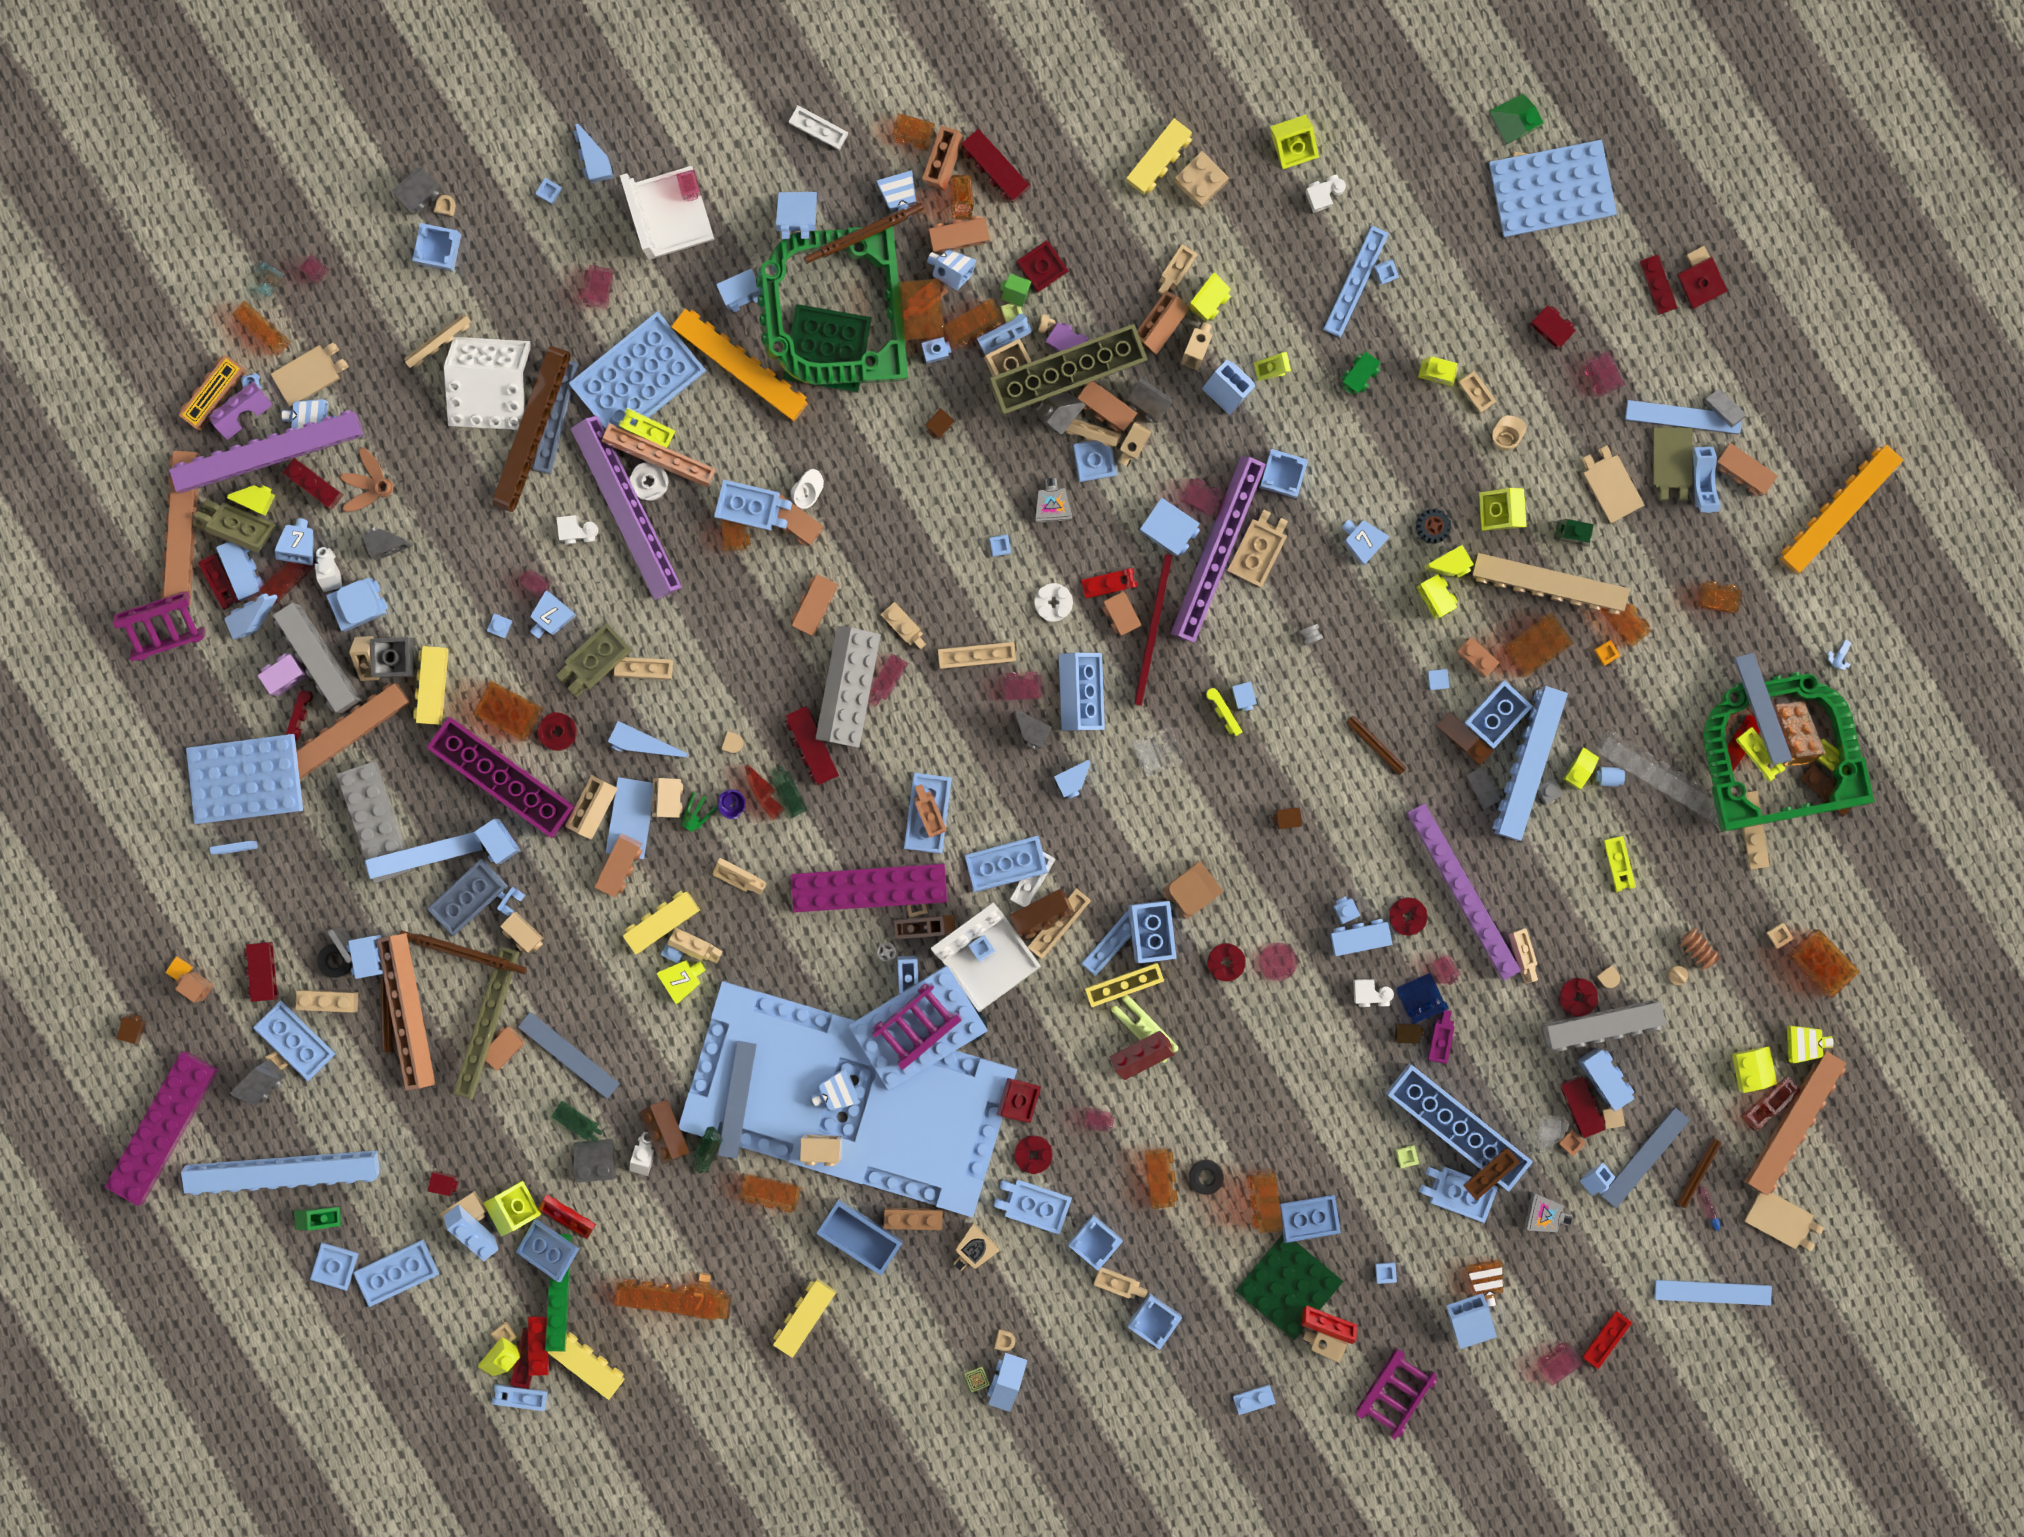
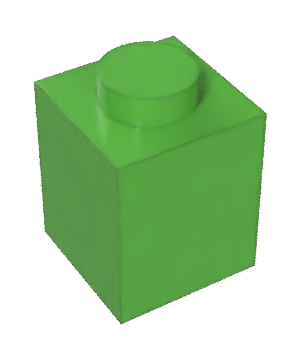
(1015, 289)

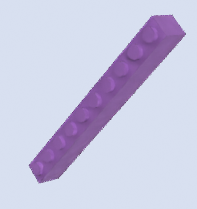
(266, 452)
(626, 508)
(1217, 549)
(1463, 891)

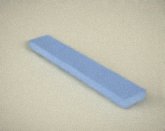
(1355, 281)
(1678, 417)
(422, 855)
(1713, 1292)

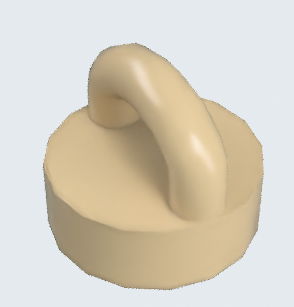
(1043, 324)
(1677, 975)

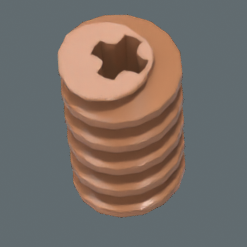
(1699, 949)

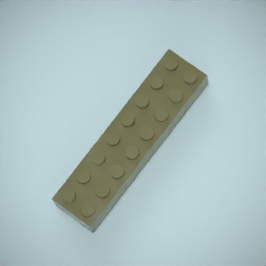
(1067, 369)

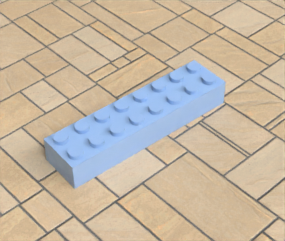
(1530, 763)
(1453, 1122)

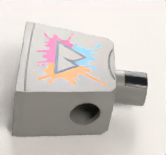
(1052, 503)
(1545, 1215)

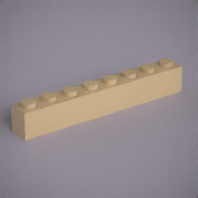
(1551, 583)

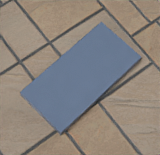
(467, 897)

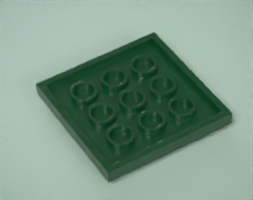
(829, 338)
(1286, 1283)

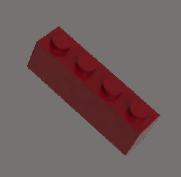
(995, 165)
(814, 751)

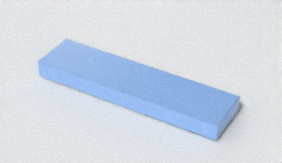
(1108, 945)

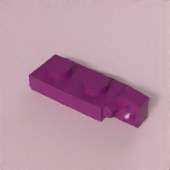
(1442, 1038)

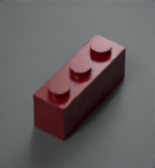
(313, 483)
(261, 971)
(1142, 1055)
(1582, 1106)

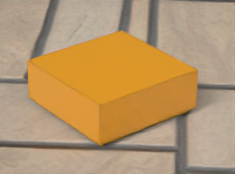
(1607, 652)
(178, 968)

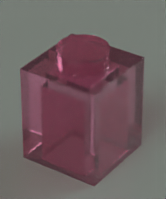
(689, 185)
(314, 268)
(535, 583)
(1446, 970)
(1099, 1119)

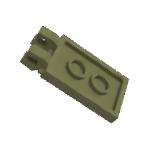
(1672, 461)
(234, 525)
(594, 660)

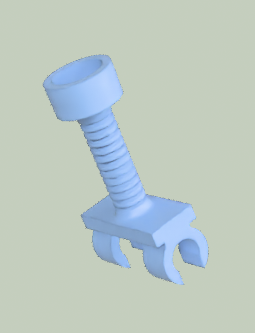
(505, 897)

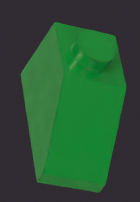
(317, 1218)

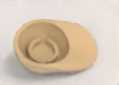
(1508, 432)

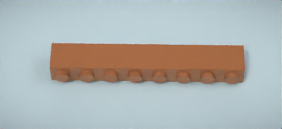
(180, 534)
(350, 728)
(406, 1011)
(1795, 1122)

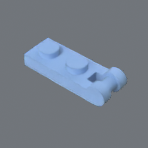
(1005, 334)
(520, 1397)

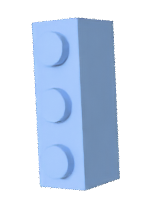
(240, 570)
(1360, 937)
(470, 1232)

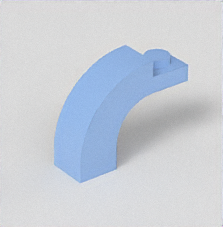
(1704, 479)

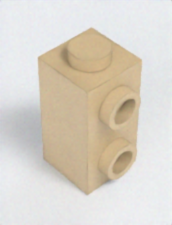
(523, 933)

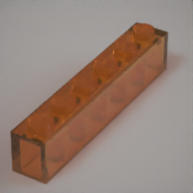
(673, 1300)

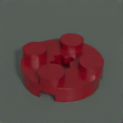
(547, 727)
(1419, 915)
(1235, 968)
(1581, 986)
(1033, 1165)

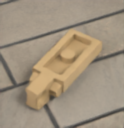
(1177, 269)
(903, 625)
(738, 877)
(694, 946)
(1524, 955)
(1118, 1283)

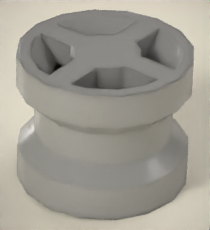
(1311, 634)
(886, 954)

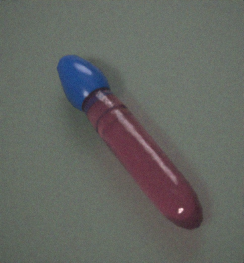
(1710, 1208)

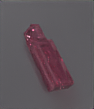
(888, 678)

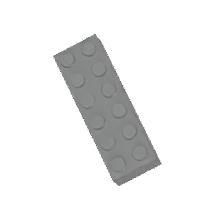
(317, 657)
(848, 686)
(372, 814)
(1604, 1024)

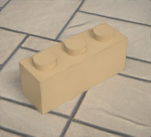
(591, 807)
(327, 1001)

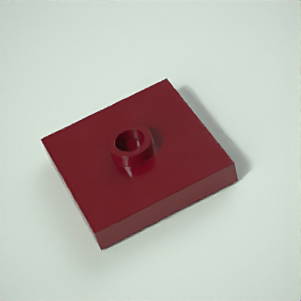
(1042, 266)
(1702, 282)
(1018, 1100)

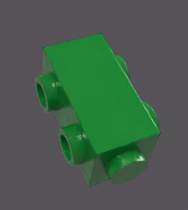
(1356, 379)

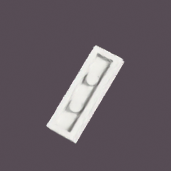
(818, 127)
(1029, 887)

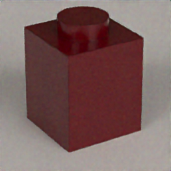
(443, 1183)

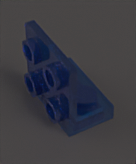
(1421, 998)

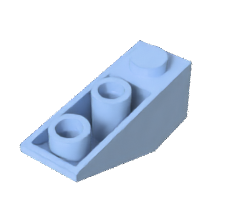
(596, 161)
(250, 618)

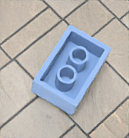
(1497, 714)
(1152, 931)
(1606, 1078)

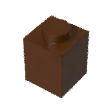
(939, 424)
(1287, 818)
(131, 1028)

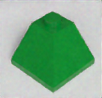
(1516, 118)

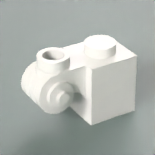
(1319, 193)
(570, 531)
(327, 570)
(1365, 993)
(642, 1155)

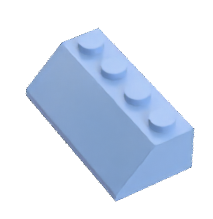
(1081, 691)

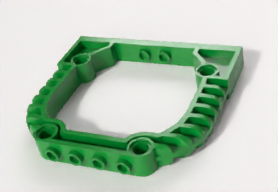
(888, 363)
(1738, 811)

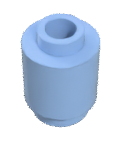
(1610, 776)

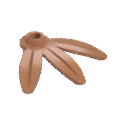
(373, 485)

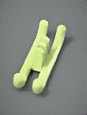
(1144, 1026)

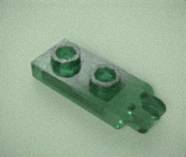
(789, 793)
(576, 1121)
(707, 1149)

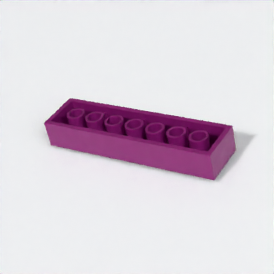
(501, 777)
(869, 888)
(161, 1128)

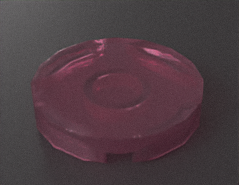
(1278, 961)

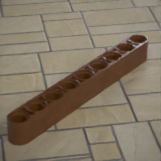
(531, 428)

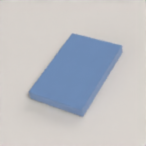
(1309, 1218)
(547, 1250)

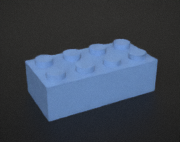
(859, 1237)

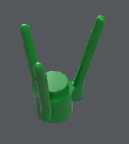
(691, 820)

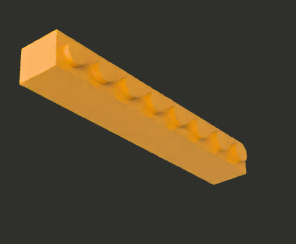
(739, 365)
(1841, 509)

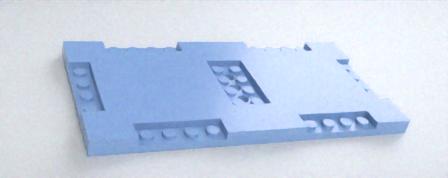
(916, 1140)

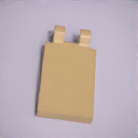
(308, 374)
(1611, 485)
(1258, 550)
(1782, 1220)

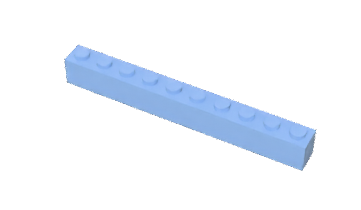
(280, 1172)

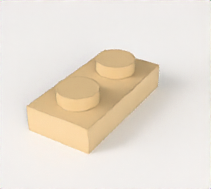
(1477, 392)

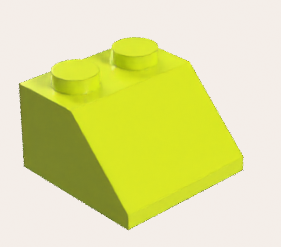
(1294, 141)
(1210, 297)
(1502, 509)
(1451, 564)
(1437, 596)
(1754, 1069)
(512, 1208)

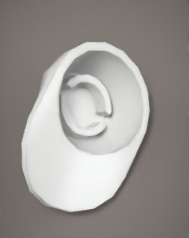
(809, 484)

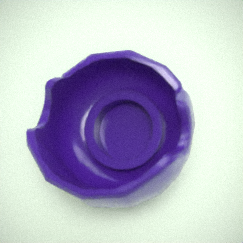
(727, 798)

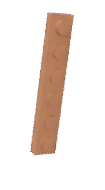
(658, 455)

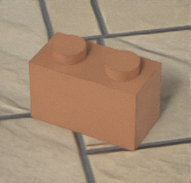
(1121, 613)
(1477, 657)
(193, 986)
(503, 1047)

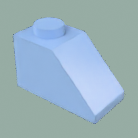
(1072, 779)

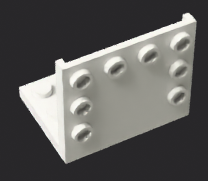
(662, 216)
(485, 382)
(998, 972)

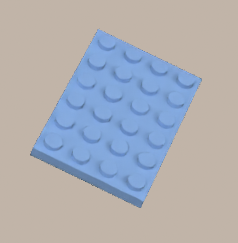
(1552, 188)
(638, 373)
(244, 779)
(884, 1057)

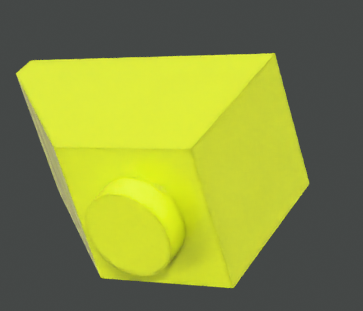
(254, 498)
(1581, 769)
(500, 1358)

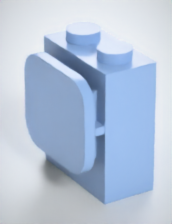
(1228, 386)
(1170, 527)
(357, 604)
(1471, 1321)

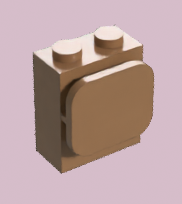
(1192, 890)

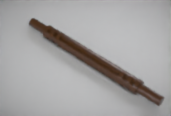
(863, 233)
(464, 952)

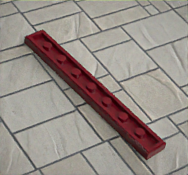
(1153, 630)

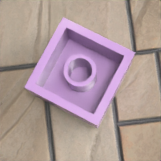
(283, 674)

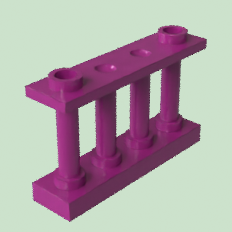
(161, 608)
(920, 1045)
(1386, 1376)

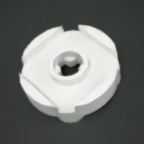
(659, 485)
(1062, 609)

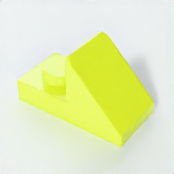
(1272, 366)

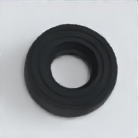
(322, 961)
(1211, 1188)

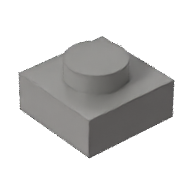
(1550, 791)

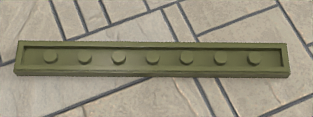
(485, 1027)

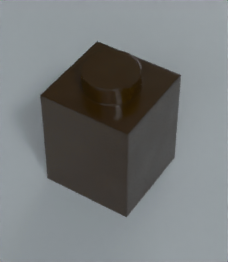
(1408, 1033)

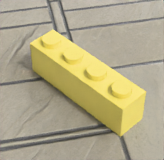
(1159, 156)
(431, 685)
(661, 922)
(1124, 984)
(804, 1318)
(589, 1367)

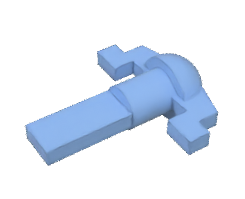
(1836, 662)

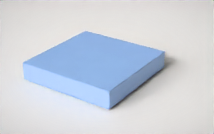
(1094, 460)
(235, 847)
(334, 1266)

